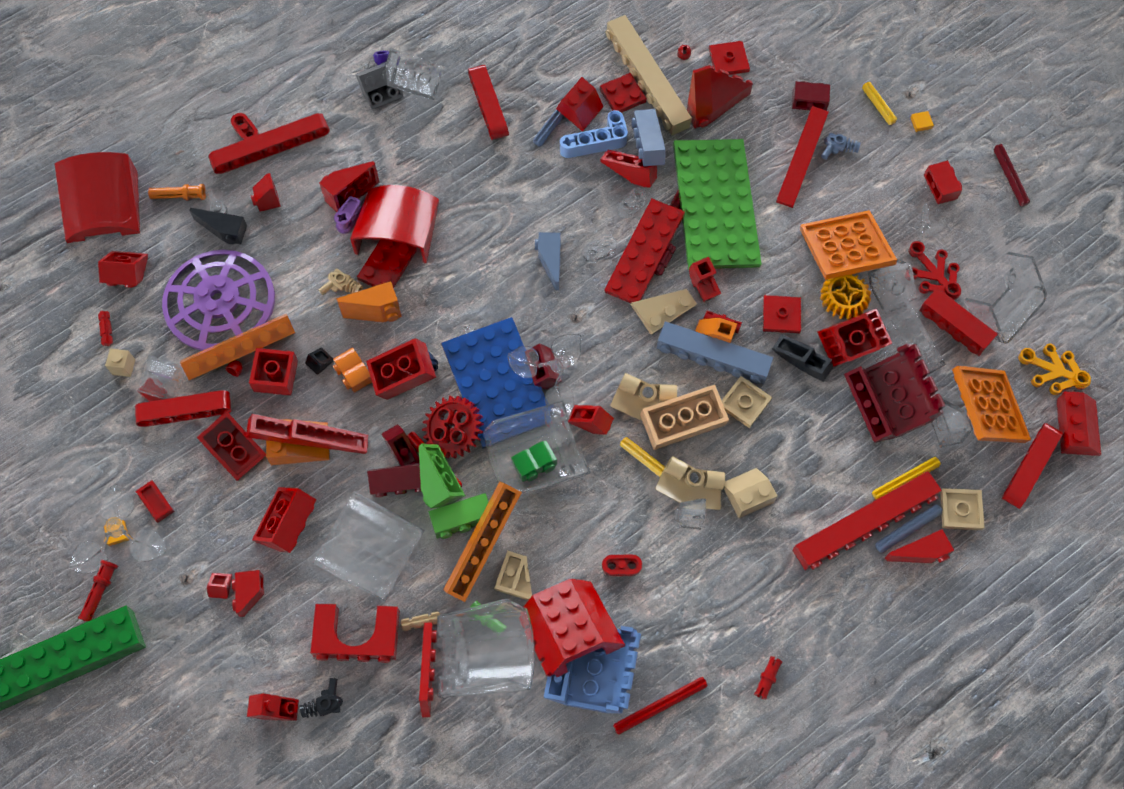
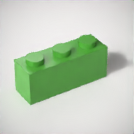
(458, 516)

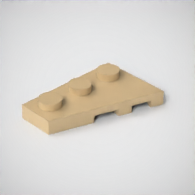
(663, 308)

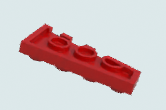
(426, 692)

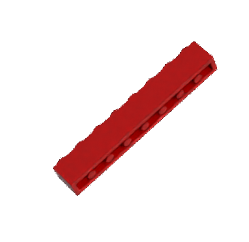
(866, 521)

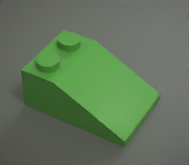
(437, 478)

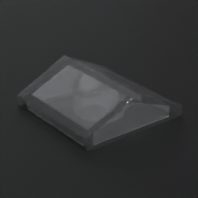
(161, 378)

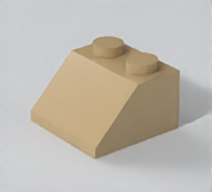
(749, 492)

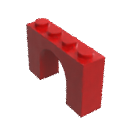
(380, 646)

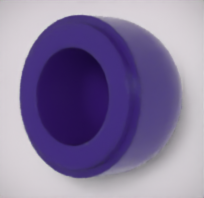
(380, 56)

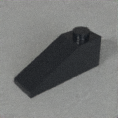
(224, 226)

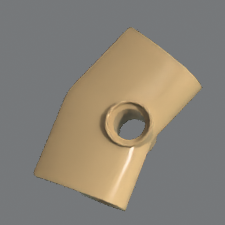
(630, 398)
(677, 485)

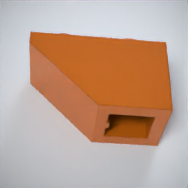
(717, 328)

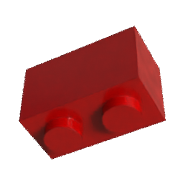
(943, 182)

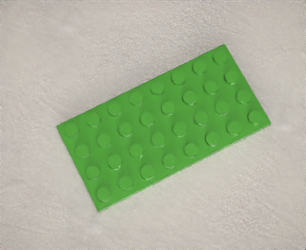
(716, 203)

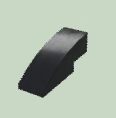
(803, 357)

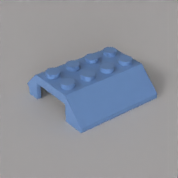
(598, 679)

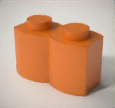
(352, 369)

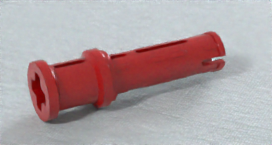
(100, 581)

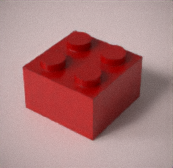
(273, 371)

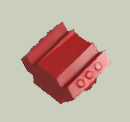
(854, 337)

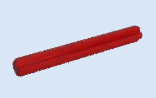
(660, 705)

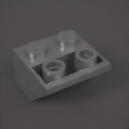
(374, 86)

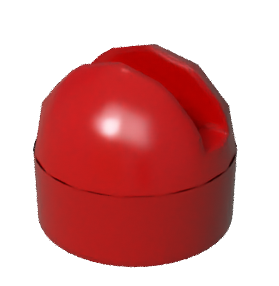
(680, 52)
(234, 368)

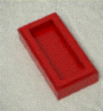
(154, 501)

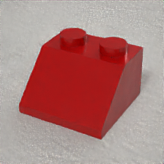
(581, 104)
(122, 268)

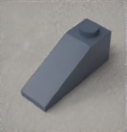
(548, 249)

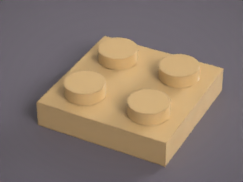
(745, 401)
(962, 509)

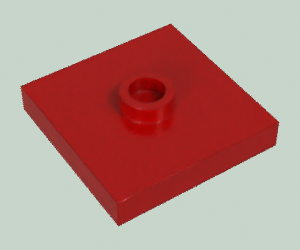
(729, 57)
(781, 314)

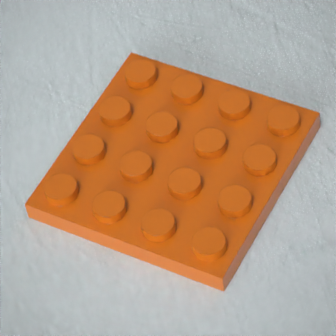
(848, 244)
(991, 405)

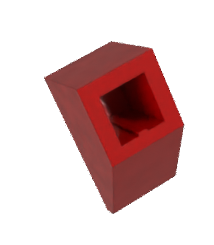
(248, 591)
(272, 707)

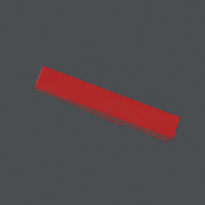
(802, 157)
(305, 434)

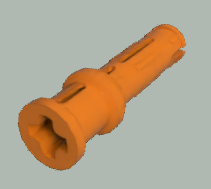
(186, 192)

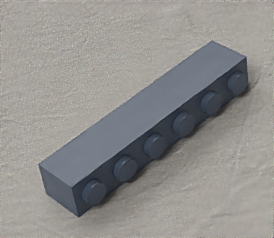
(714, 353)

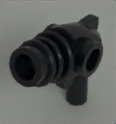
(325, 704)

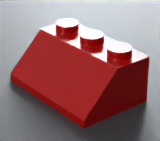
(1079, 424)
(285, 519)

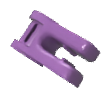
(347, 215)

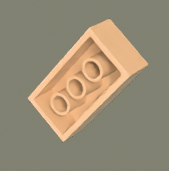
(684, 417)

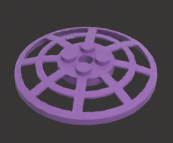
(216, 308)

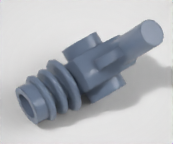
(838, 143)

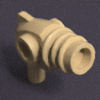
(340, 281)

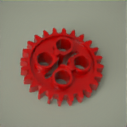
(468, 429)

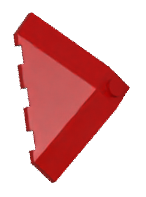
(714, 94)

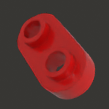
(245, 129)
(621, 565)

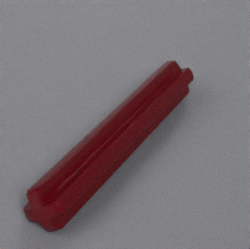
(1011, 175)

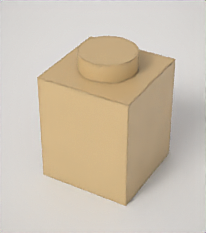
(120, 362)

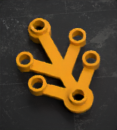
(1056, 369)

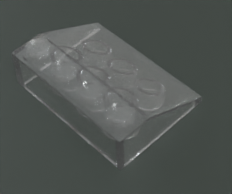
(907, 328)

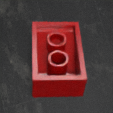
(347, 182)
(229, 445)

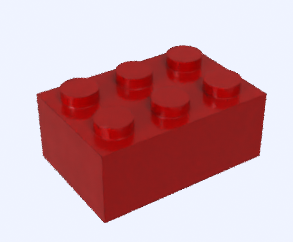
(401, 369)

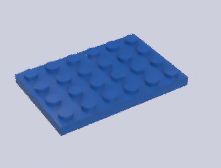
(485, 375)

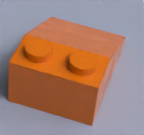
(371, 304)
(286, 453)

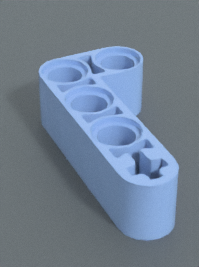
(573, 146)

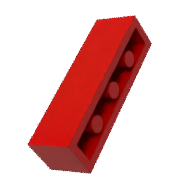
(958, 322)

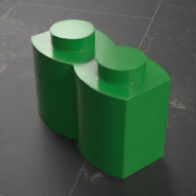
(534, 461)

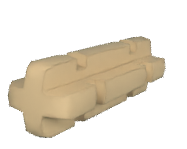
(418, 621)

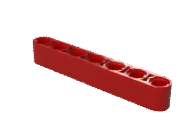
(268, 143)

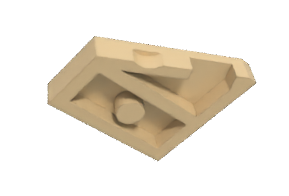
(514, 576)

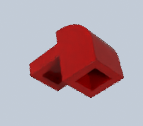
(702, 278)

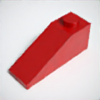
(630, 168)
(925, 550)

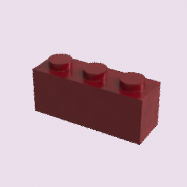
(394, 479)

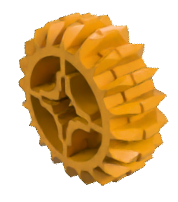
(840, 300)

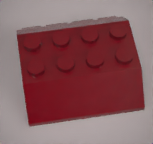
(895, 394)

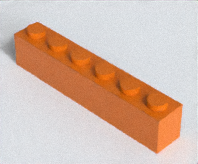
(237, 347)
(482, 541)

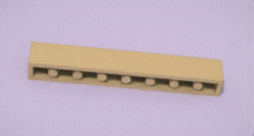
(648, 75)

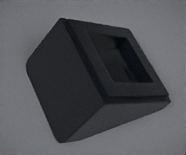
(318, 360)

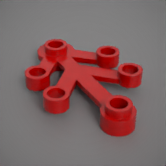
(935, 273)

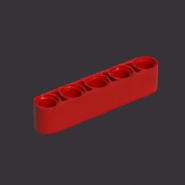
(488, 102)
(182, 408)
(1032, 465)

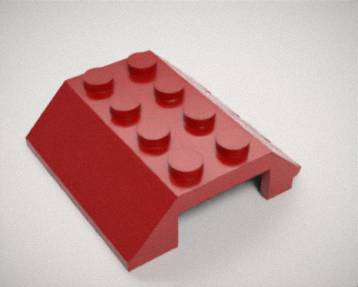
(569, 624)

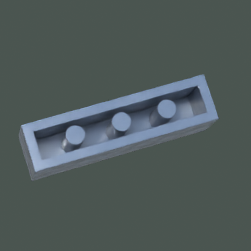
(648, 137)

